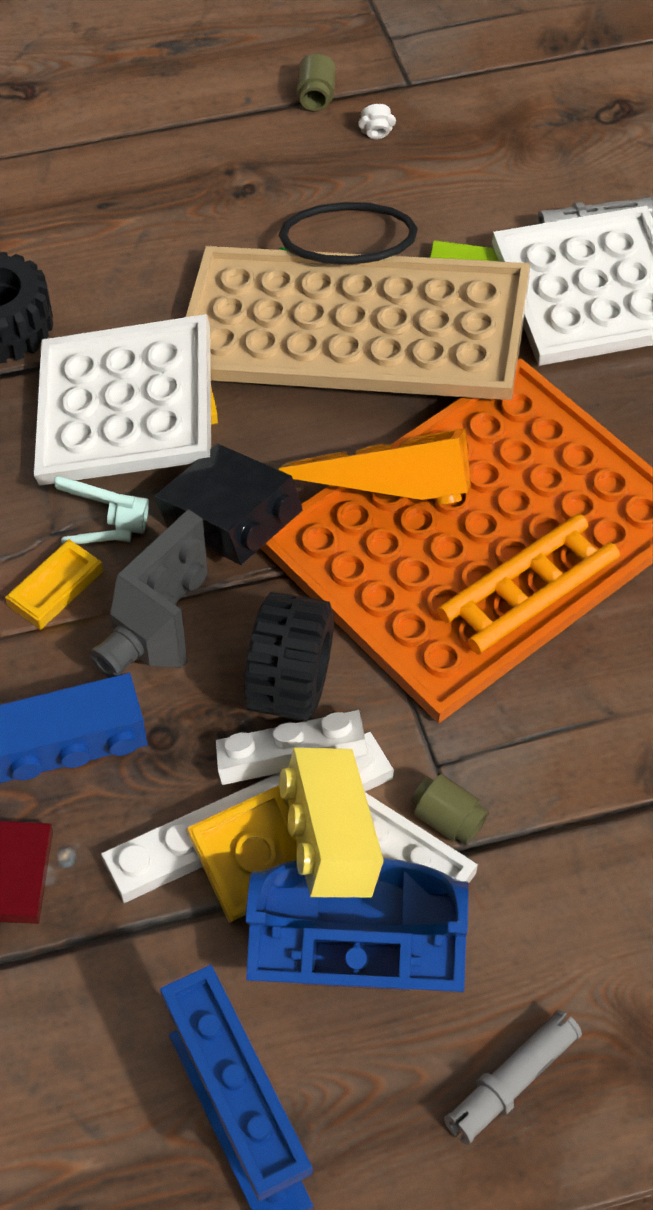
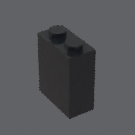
(236, 498)

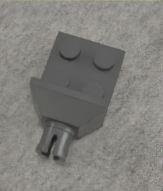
(145, 599)

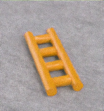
(522, 606)

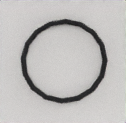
(357, 259)

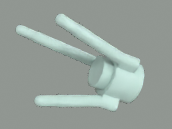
(124, 511)

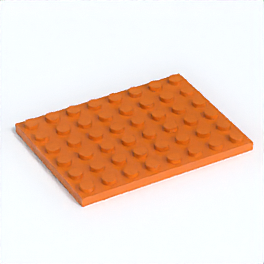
(399, 558)

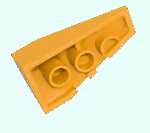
(418, 469)

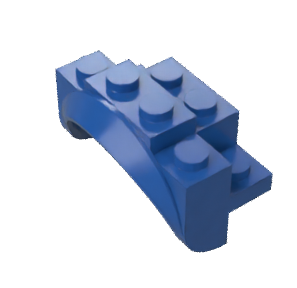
(396, 940)

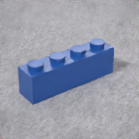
(70, 727)

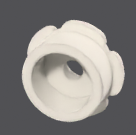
(376, 121)

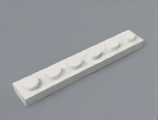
(168, 852)

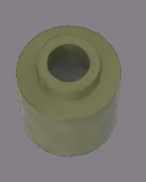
(316, 82)
(449, 809)

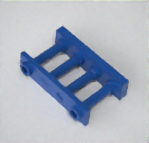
(236, 1094)

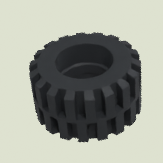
(23, 307)
(288, 656)

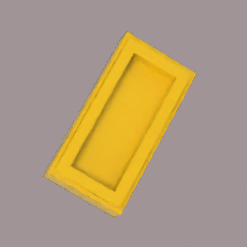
(54, 584)

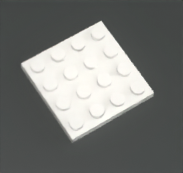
(585, 283)
(124, 400)

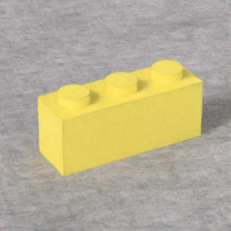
(331, 823)

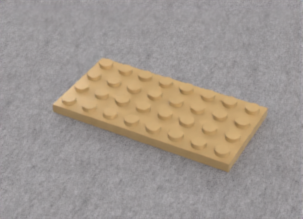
(363, 325)

